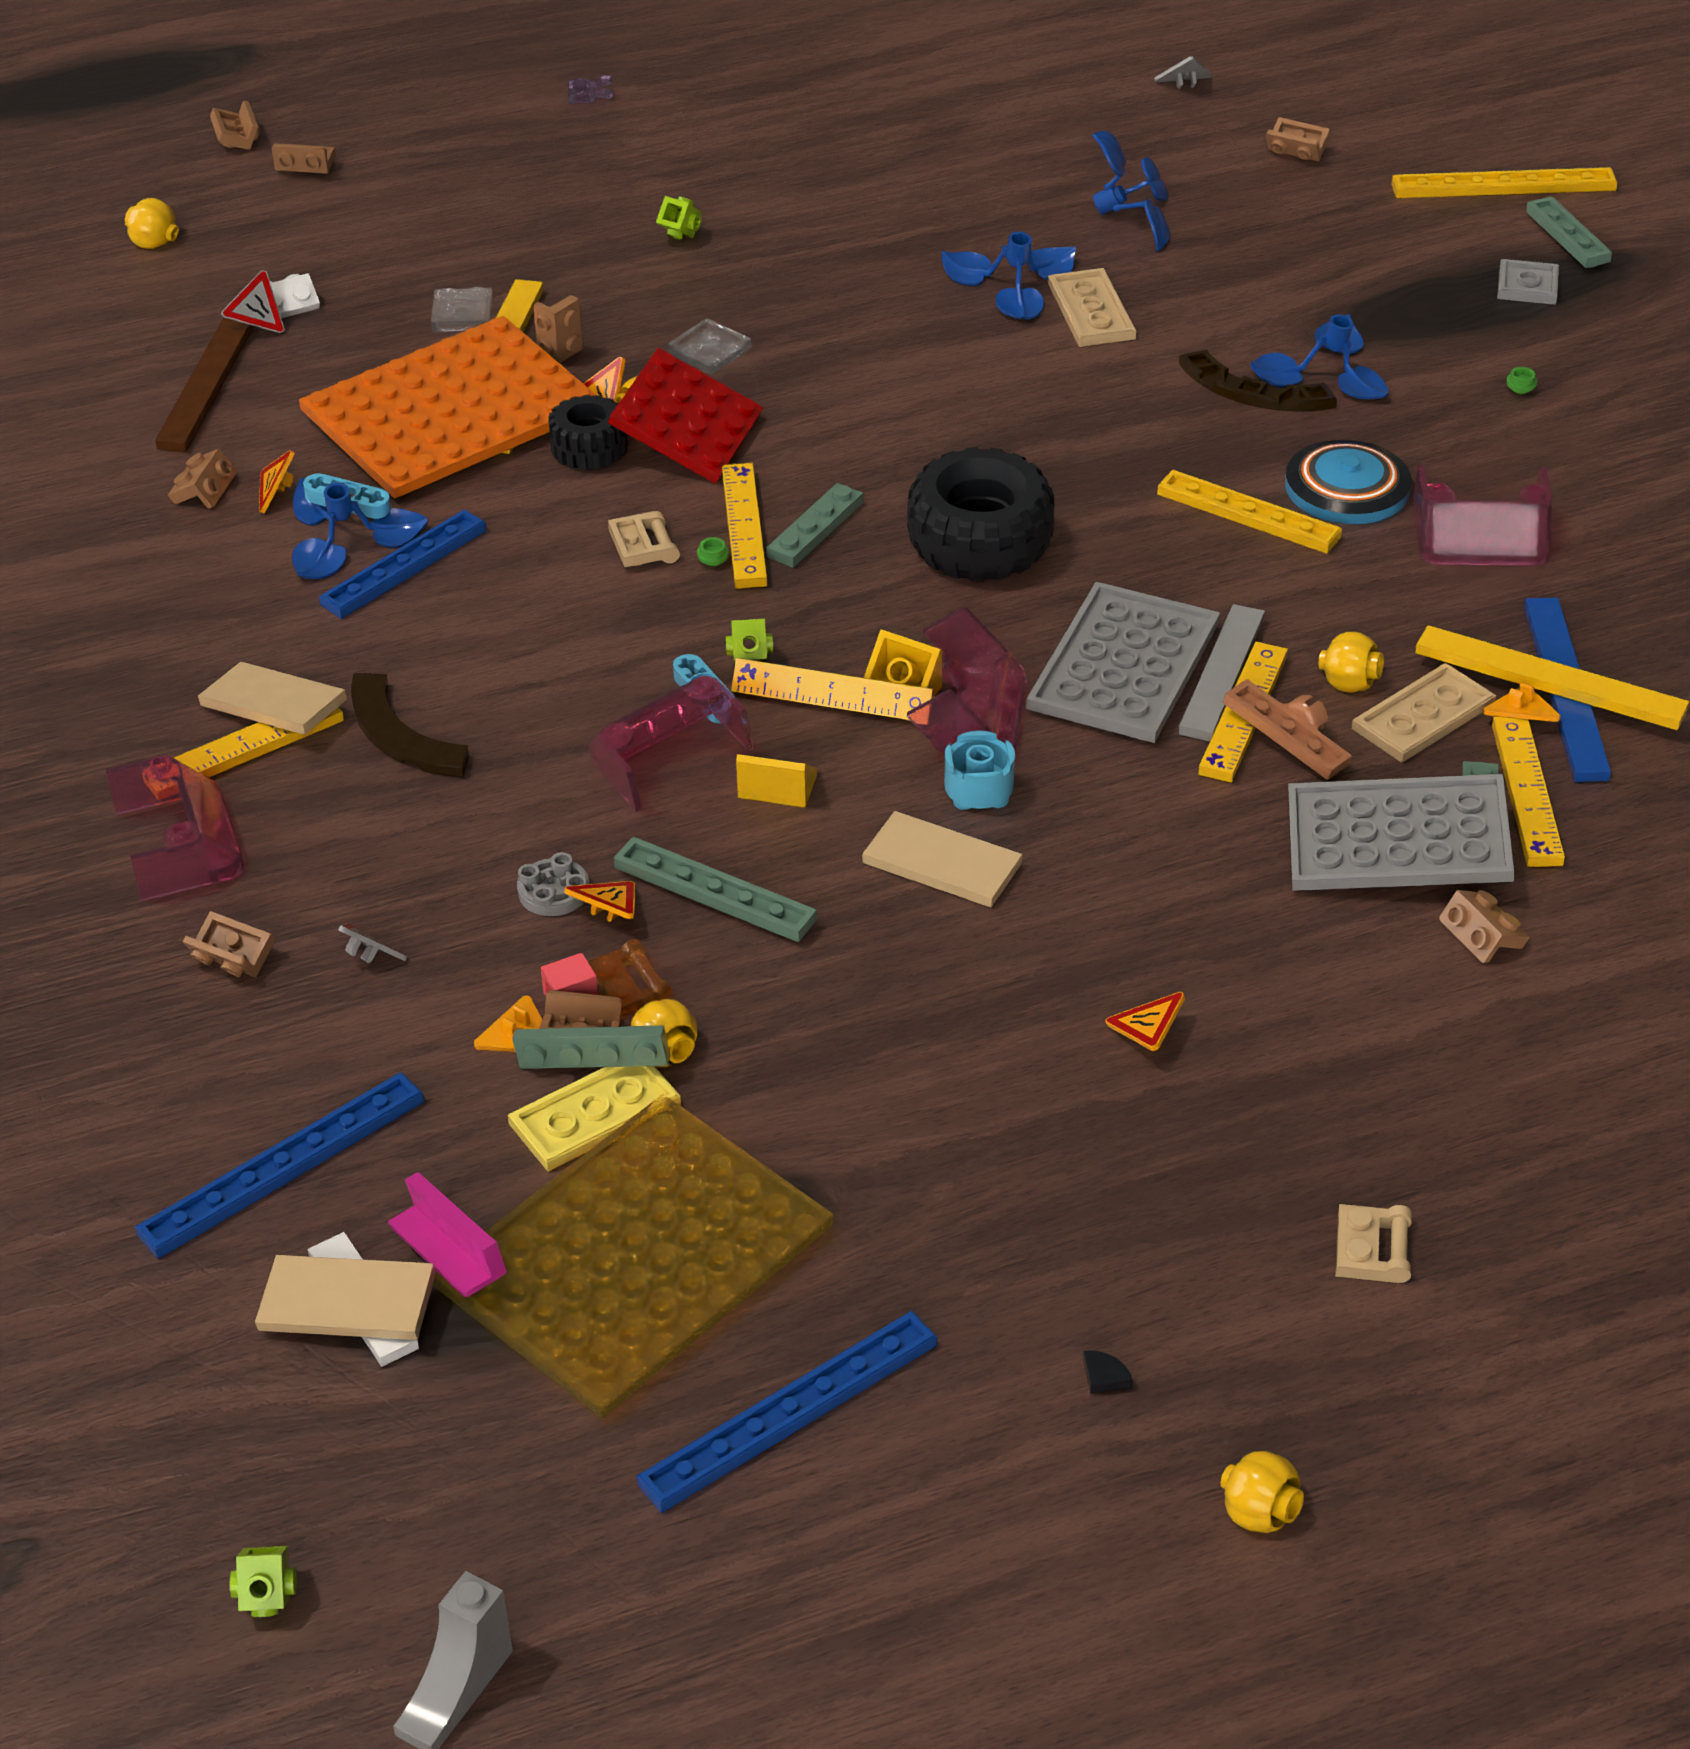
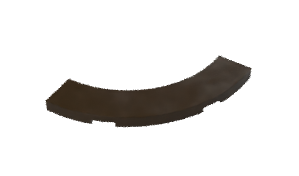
(1249, 391)
(395, 737)

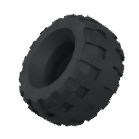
(980, 514)

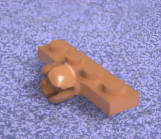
(1291, 726)

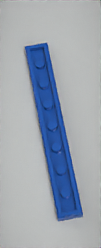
(1577, 719)
(278, 1165)
(785, 1411)

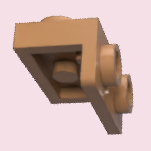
(235, 129)
(1297, 139)
(303, 158)
(559, 328)
(204, 477)
(1482, 924)
(231, 944)
(580, 1010)

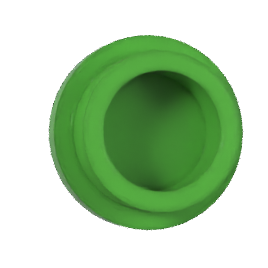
(1522, 380)
(712, 551)

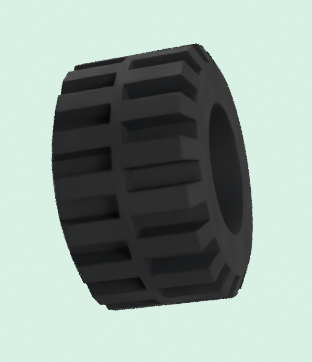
(582, 433)

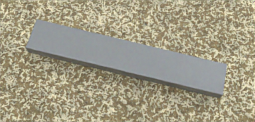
(1221, 672)

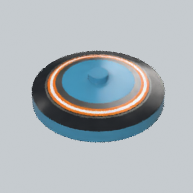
(1348, 481)

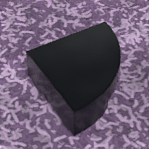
(1105, 1372)

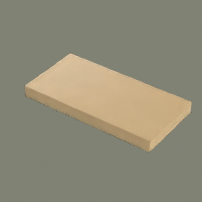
(1091, 307)
(272, 697)
(1423, 712)
(942, 858)
(346, 1297)

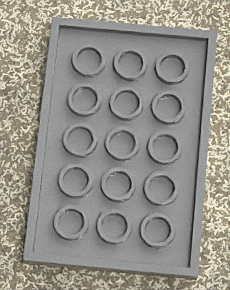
(1123, 662)
(1399, 832)

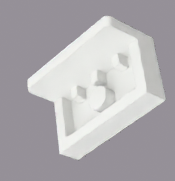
(295, 295)

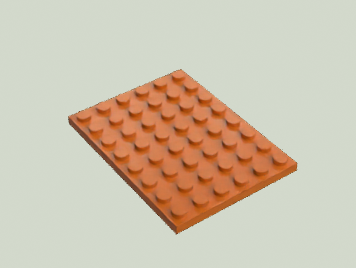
(444, 405)

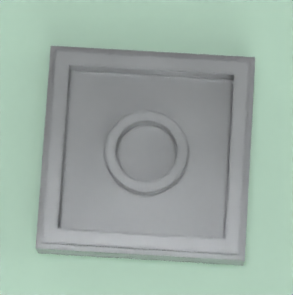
(1528, 281)

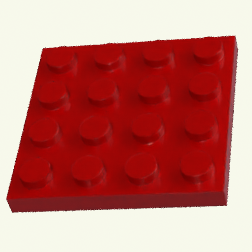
(685, 415)

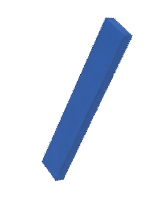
(402, 564)

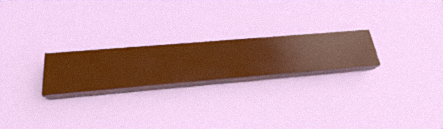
(203, 386)

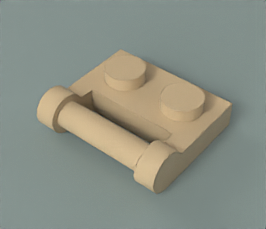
(633, 541)
(1359, 1243)

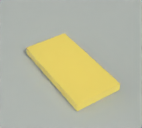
(587, 1111)

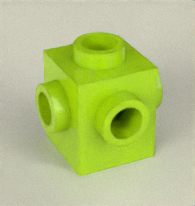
(679, 217)
(749, 630)
(264, 1565)

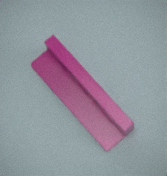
(448, 1238)

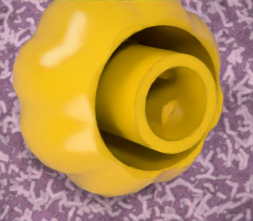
(151, 223)
(1352, 662)
(678, 1023)
(1262, 1492)

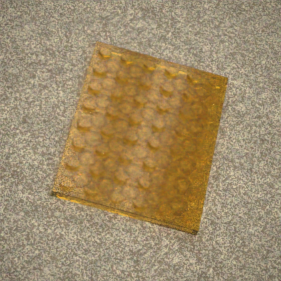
(638, 1253)

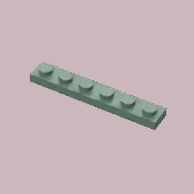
(715, 889)

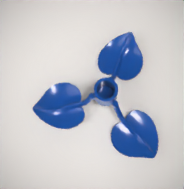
(1114, 196)
(1019, 303)
(1336, 335)
(321, 559)

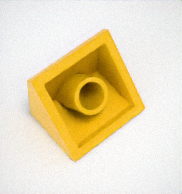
(905, 662)
(774, 780)

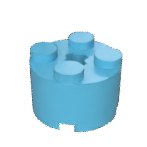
(979, 771)

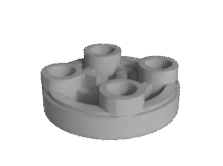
(544, 882)

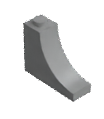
(467, 1654)

